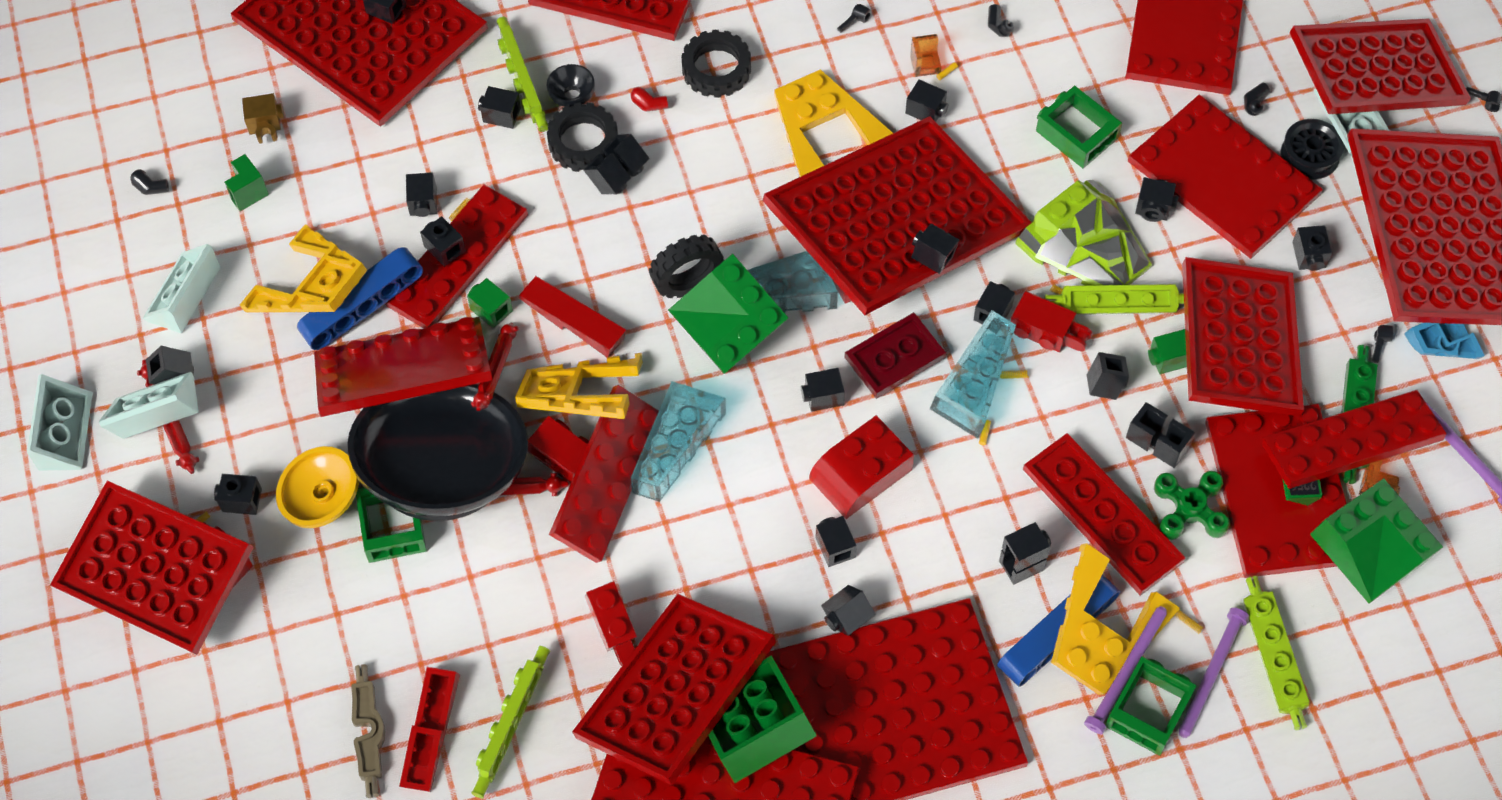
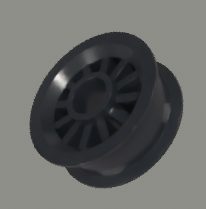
(1312, 148)

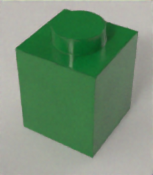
(489, 302)
(1168, 352)

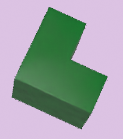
(247, 184)

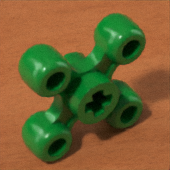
(1191, 505)

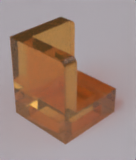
(925, 55)
(1373, 475)

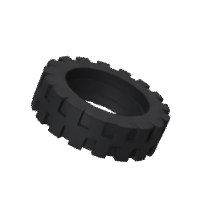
(716, 42)
(576, 115)
(680, 254)

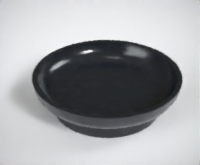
(438, 453)

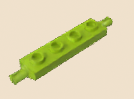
(522, 81)
(1119, 299)
(1276, 653)
(504, 730)

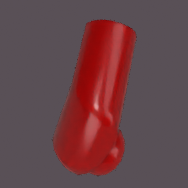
(646, 101)

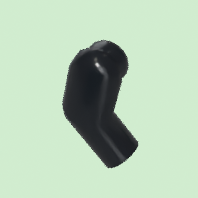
(995, 23)
(1252, 99)
(147, 185)

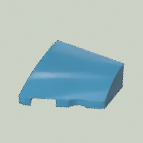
(1444, 340)

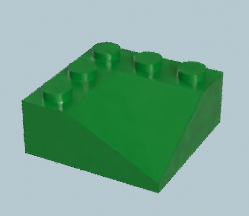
(728, 313)
(1376, 540)
(760, 723)

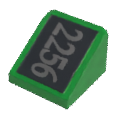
(1304, 494)

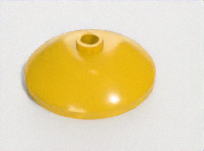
(306, 482)

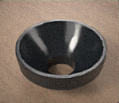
(570, 78)

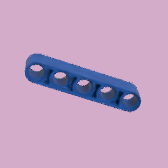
(374, 289)
(1038, 644)

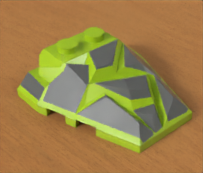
(1085, 237)

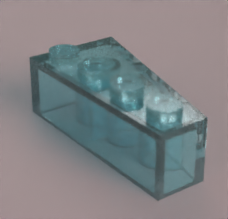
(797, 283)
(973, 380)
(677, 433)

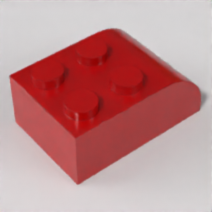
(861, 466)

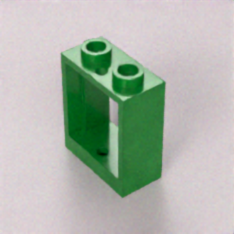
(1078, 152)
(391, 545)
(1138, 730)

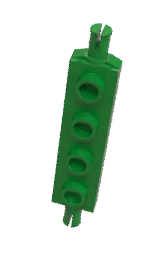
(1358, 390)

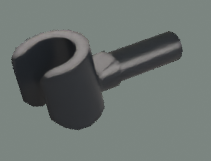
(859, 12)
(1492, 99)
(1383, 333)

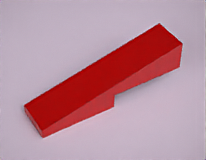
(575, 316)
(429, 729)

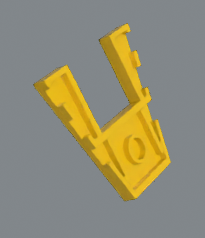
(813, 102)
(321, 289)
(557, 388)
(1087, 646)

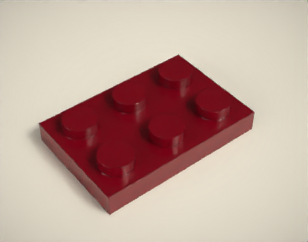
(895, 355)

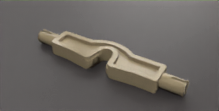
(368, 745)

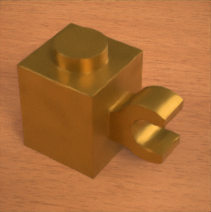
(262, 115)

